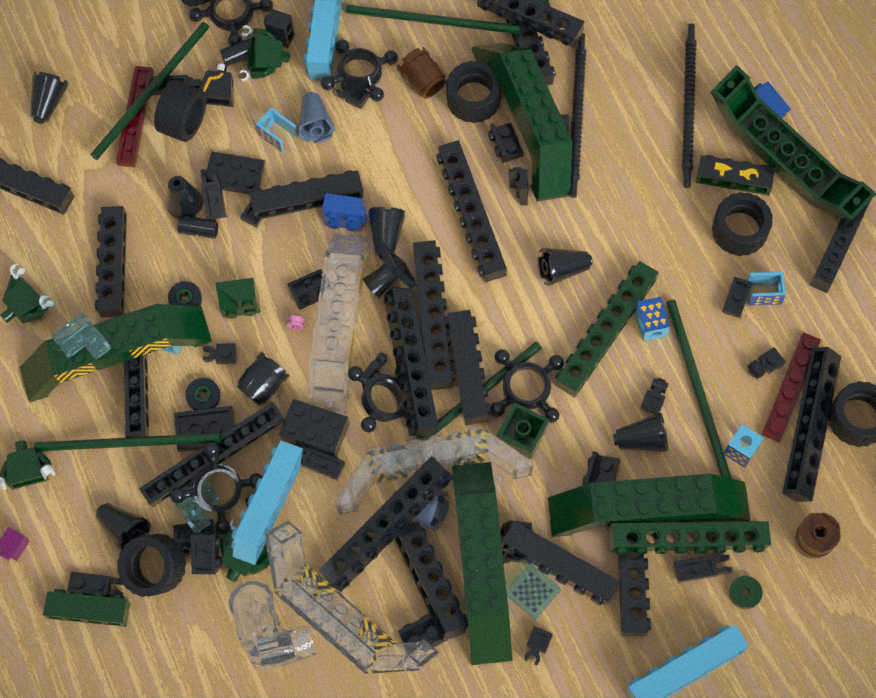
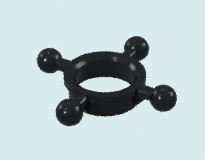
(233, 24)
(364, 82)
(555, 363)
(369, 424)
(211, 450)

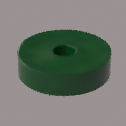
(739, 599)

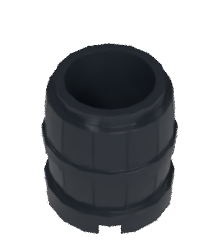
(262, 379)

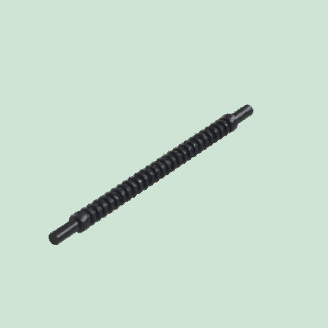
(577, 118)
(687, 165)

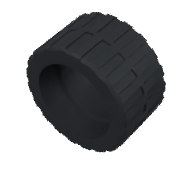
(473, 73)
(180, 111)
(747, 204)
(839, 423)
(130, 570)

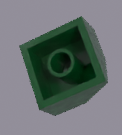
(238, 298)
(523, 430)

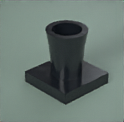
(388, 273)

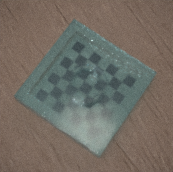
(533, 591)

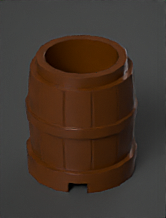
(422, 73)
(813, 546)

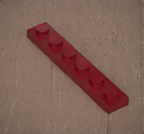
(132, 132)
(790, 388)

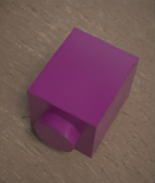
(12, 544)

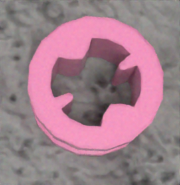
(295, 323)

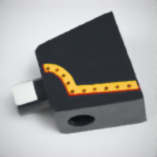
(218, 86)

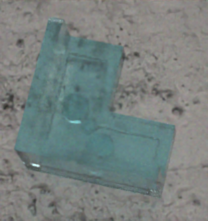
(81, 333)
(193, 512)

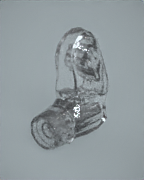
(260, 629)

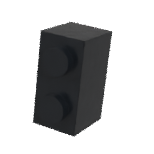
(281, 26)

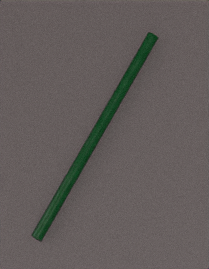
(433, 19)
(149, 91)
(490, 383)
(698, 389)
(128, 442)

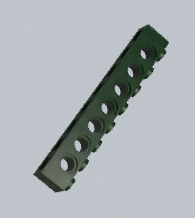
(573, 384)
(757, 530)

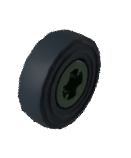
(184, 289)
(198, 386)

